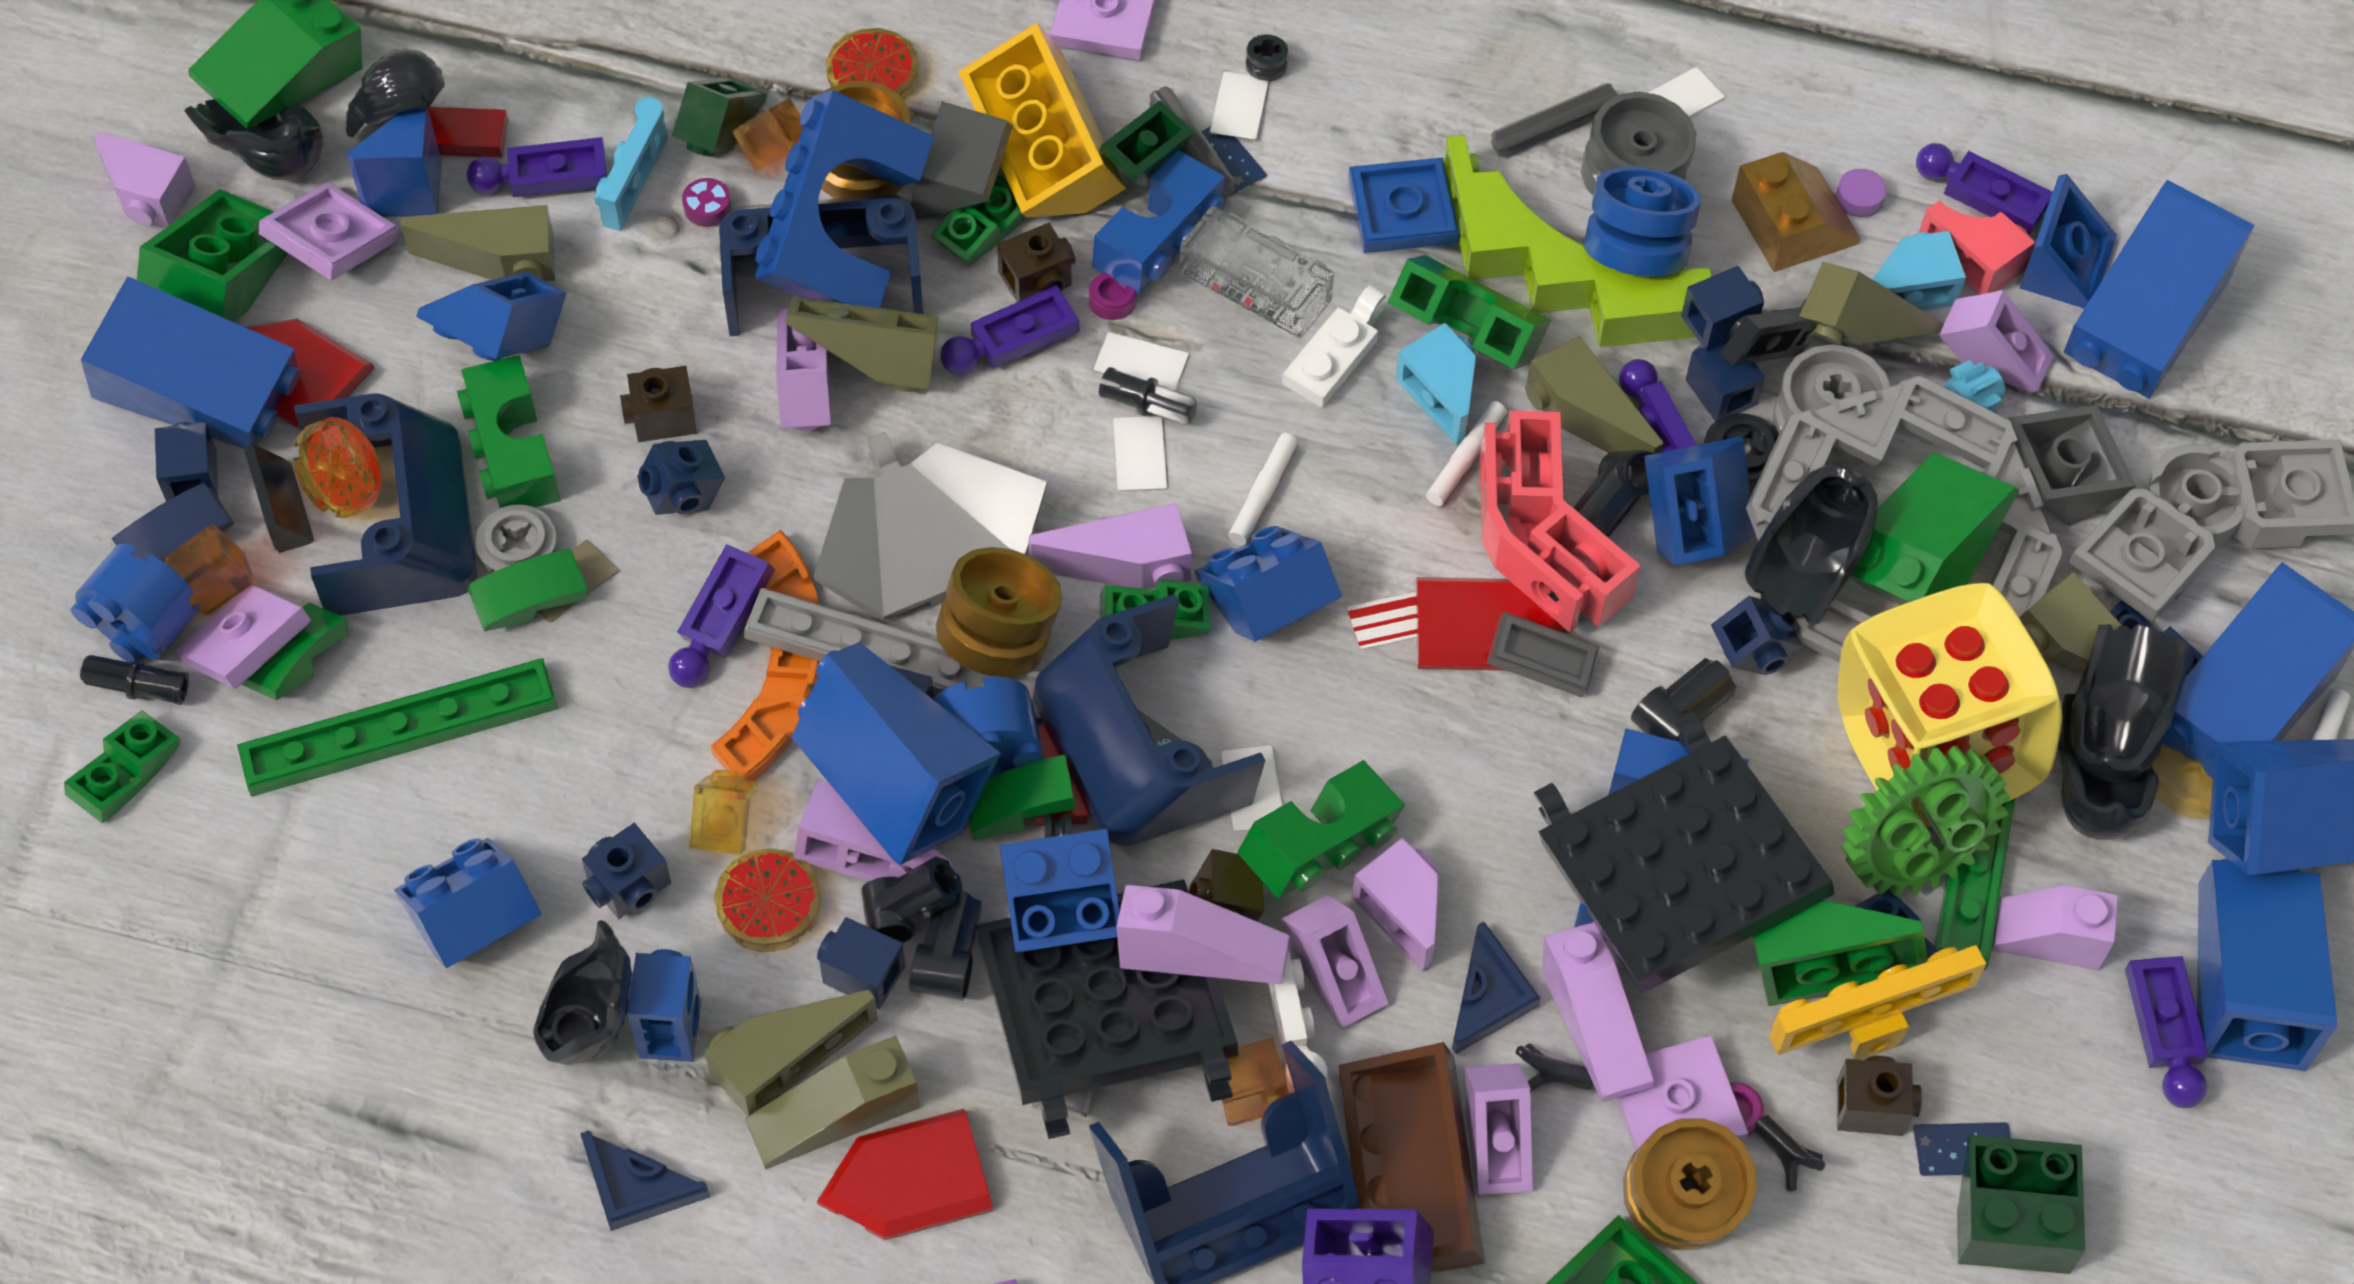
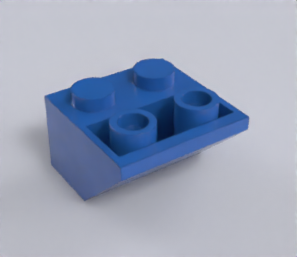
(498, 315)
(1700, 500)
(1269, 581)
(1060, 890)
(467, 900)

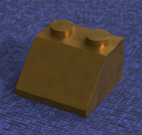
(1791, 211)

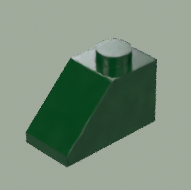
(712, 111)
(1147, 143)

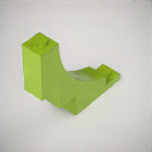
(1508, 239)

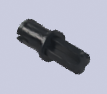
(1148, 397)
(135, 679)

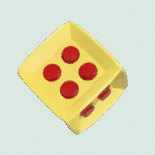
(1947, 677)

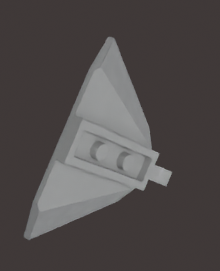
(909, 526)

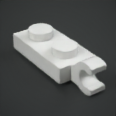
(1336, 349)
(1292, 1020)

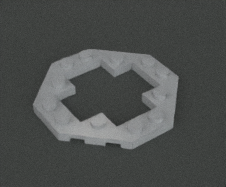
(1864, 429)

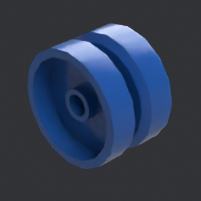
(1642, 221)

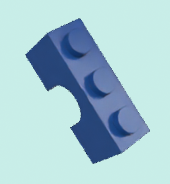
(1142, 247)

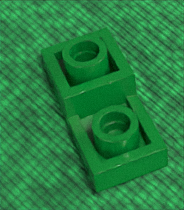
(981, 226)
(521, 589)
(1193, 608)
(293, 662)
(128, 763)
(1022, 793)

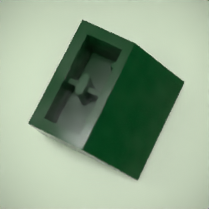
(2021, 1205)

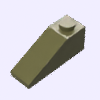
(486, 241)
(1860, 309)
(877, 341)
(1588, 400)
(2067, 623)
(781, 1047)
(836, 1103)

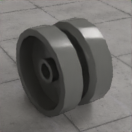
(1638, 132)

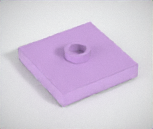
(1103, 26)
(329, 231)
(242, 636)
(1686, 1085)

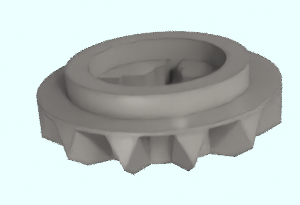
(514, 522)

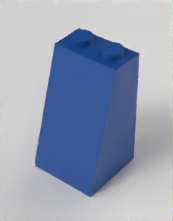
(2159, 289)
(188, 366)
(2263, 668)
(892, 753)
(2283, 804)
(2263, 967)

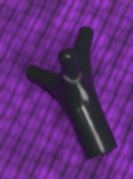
(1553, 1070)
(1788, 1150)

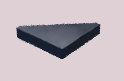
(1492, 992)
(636, 1185)

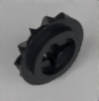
(1748, 426)

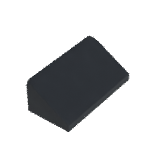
(279, 499)

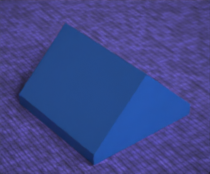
(399, 167)
(2069, 248)

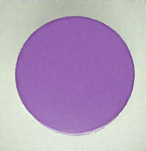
(1861, 192)

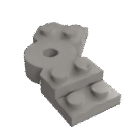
(2261, 496)

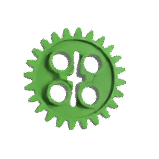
(1960, 801)

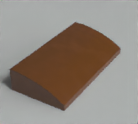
(1413, 1146)

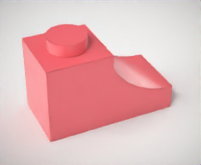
(1988, 247)

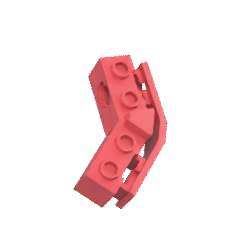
(1544, 538)

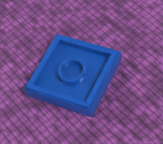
(1403, 205)

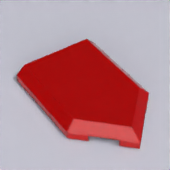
(325, 366)
(1461, 618)
(910, 1177)

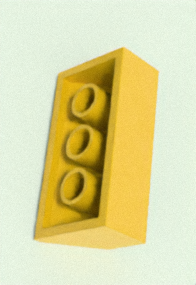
(1054, 141)

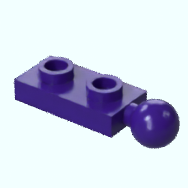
(542, 168)
(1985, 185)
(1012, 332)
(1640, 380)
(718, 614)
(2169, 1026)

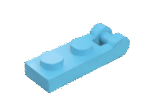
(632, 164)

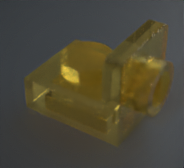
(721, 812)

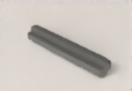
(1551, 120)
(1198, 146)

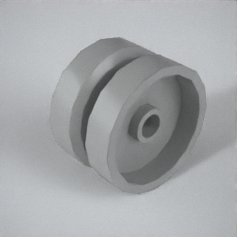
(1820, 380)

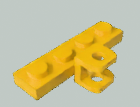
(1875, 1008)

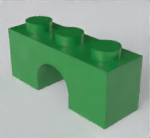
(1491, 319)
(500, 402)
(1296, 851)

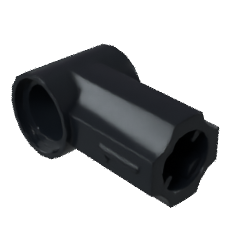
(1612, 492)
(1699, 690)
(898, 903)
(945, 959)

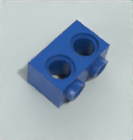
(664, 1006)

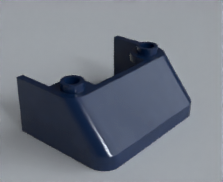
(846, 221)
(431, 545)
(1118, 768)
(1245, 1205)

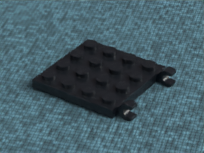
(1682, 859)
(1089, 1024)

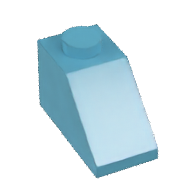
(1924, 270)
(1440, 378)

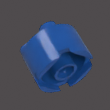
(135, 604)
(1001, 716)

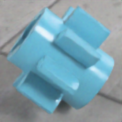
(1978, 384)

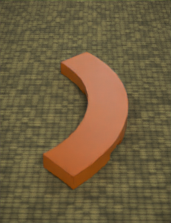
(771, 718)

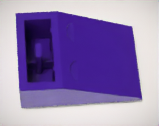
(1366, 1247)

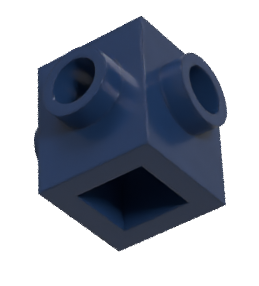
(680, 477)
(1757, 637)
(624, 872)

